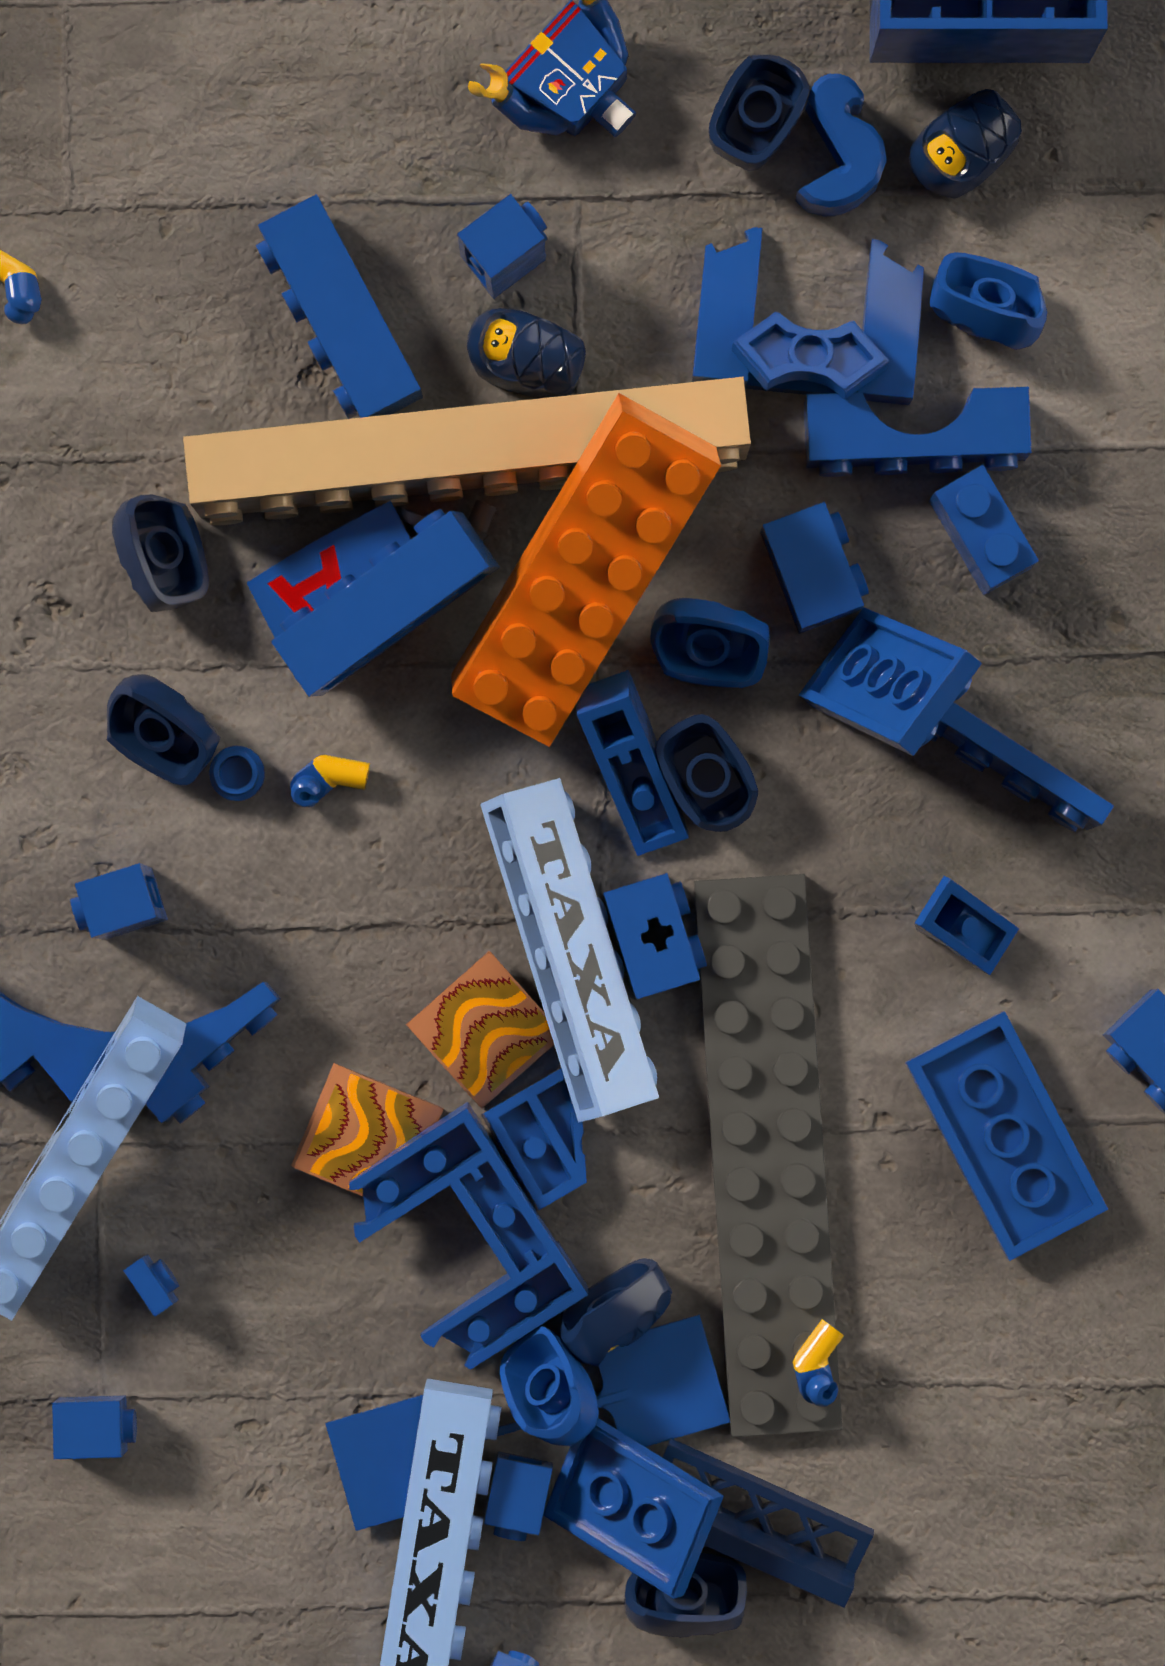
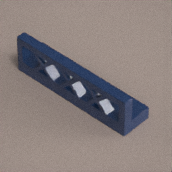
(768, 1549)

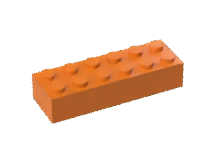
(585, 570)

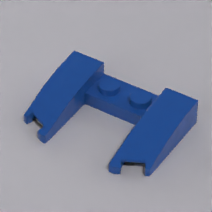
(728, 312)
(539, 1271)

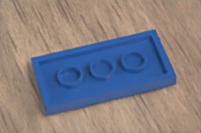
(890, 680)
(1024, 772)
(1006, 1135)

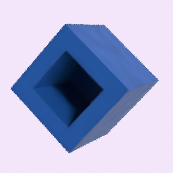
(92, 1427)
(518, 1496)

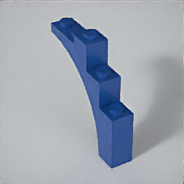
(72, 1051)

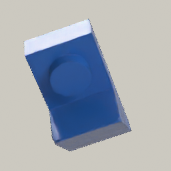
(966, 925)

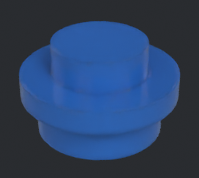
(237, 773)

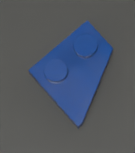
(541, 1139)

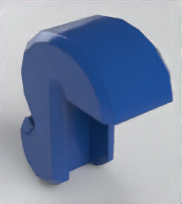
(852, 143)

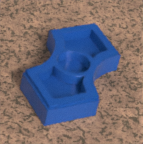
(786, 352)

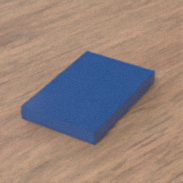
(634, 1507)

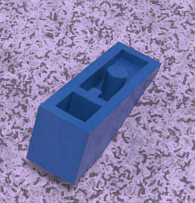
(628, 760)

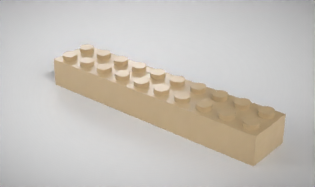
(436, 451)

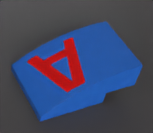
(313, 569)

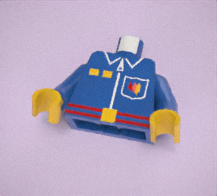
(566, 75)

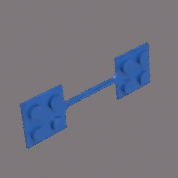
(652, 1388)

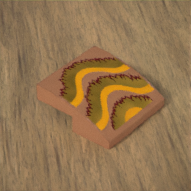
(484, 1030)
(358, 1126)

